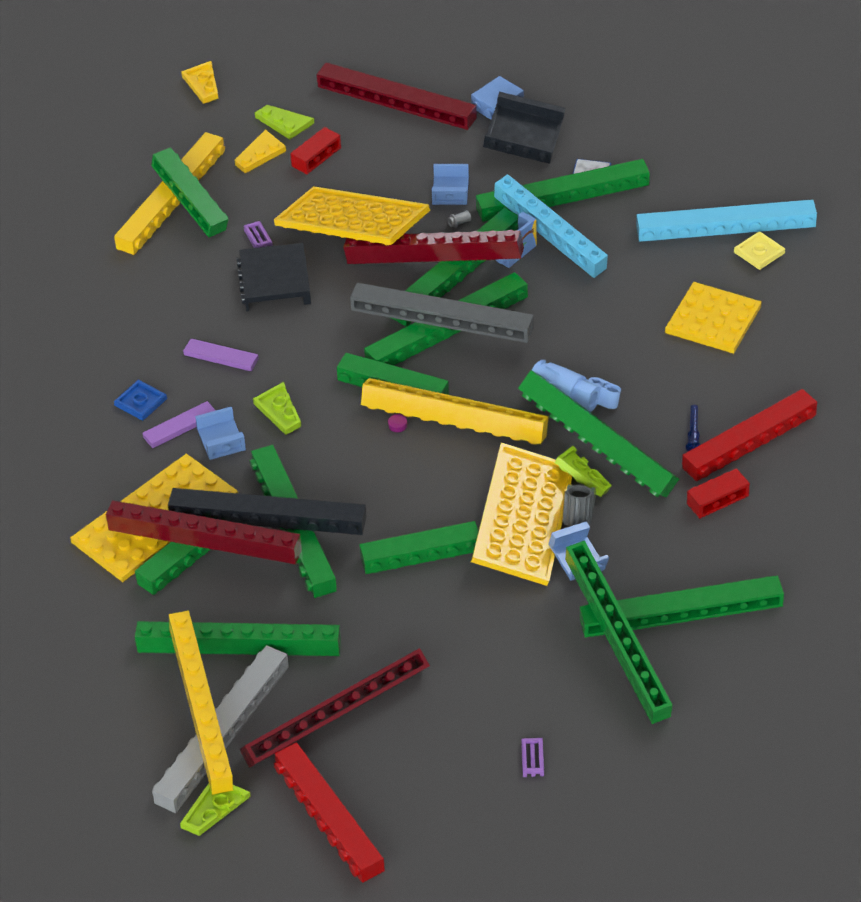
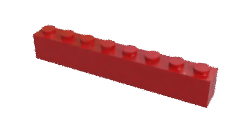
(749, 435)
(329, 813)

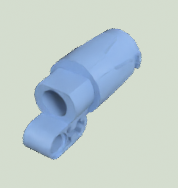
(576, 386)

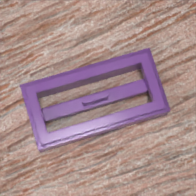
(267, 242)
(533, 771)

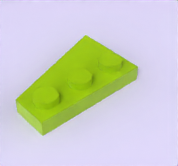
(283, 121)
(278, 408)
(582, 473)
(212, 808)

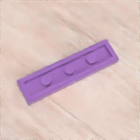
(221, 354)
(176, 425)

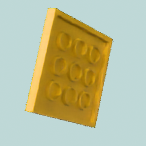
(713, 317)

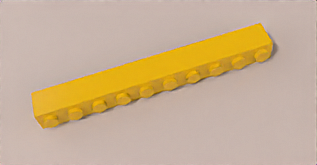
(162, 200)
(454, 411)
(200, 703)

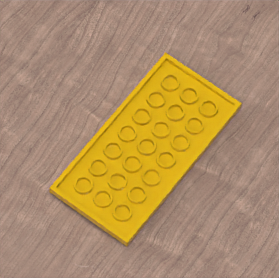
(352, 215)
(521, 514)
(125, 552)

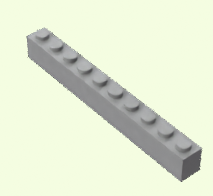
(232, 715)

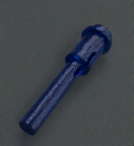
(693, 434)

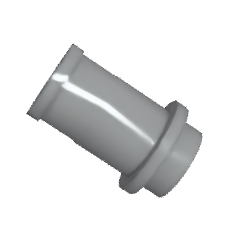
(455, 220)

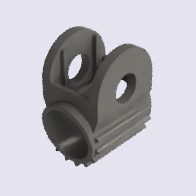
(578, 509)

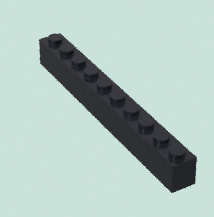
(271, 511)

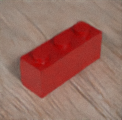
(315, 150)
(718, 493)

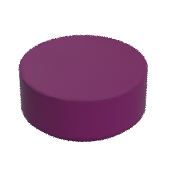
(397, 423)

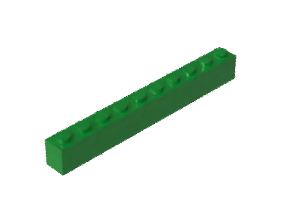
(575, 187)
(449, 273)
(421, 336)
(599, 434)
(312, 559)
(692, 604)
(618, 632)
(244, 638)

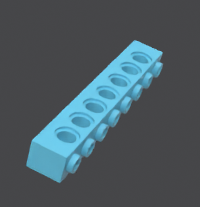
(552, 226)

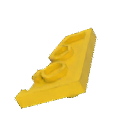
(202, 81)
(259, 152)

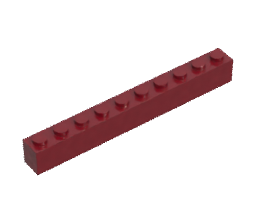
(397, 96)
(438, 247)
(204, 532)
(334, 707)

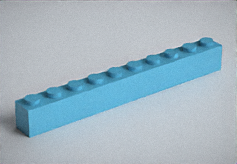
(726, 220)

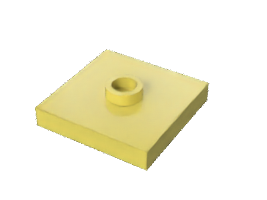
(759, 250)

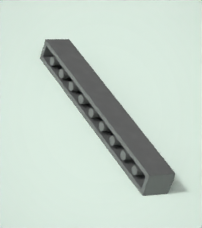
(442, 312)

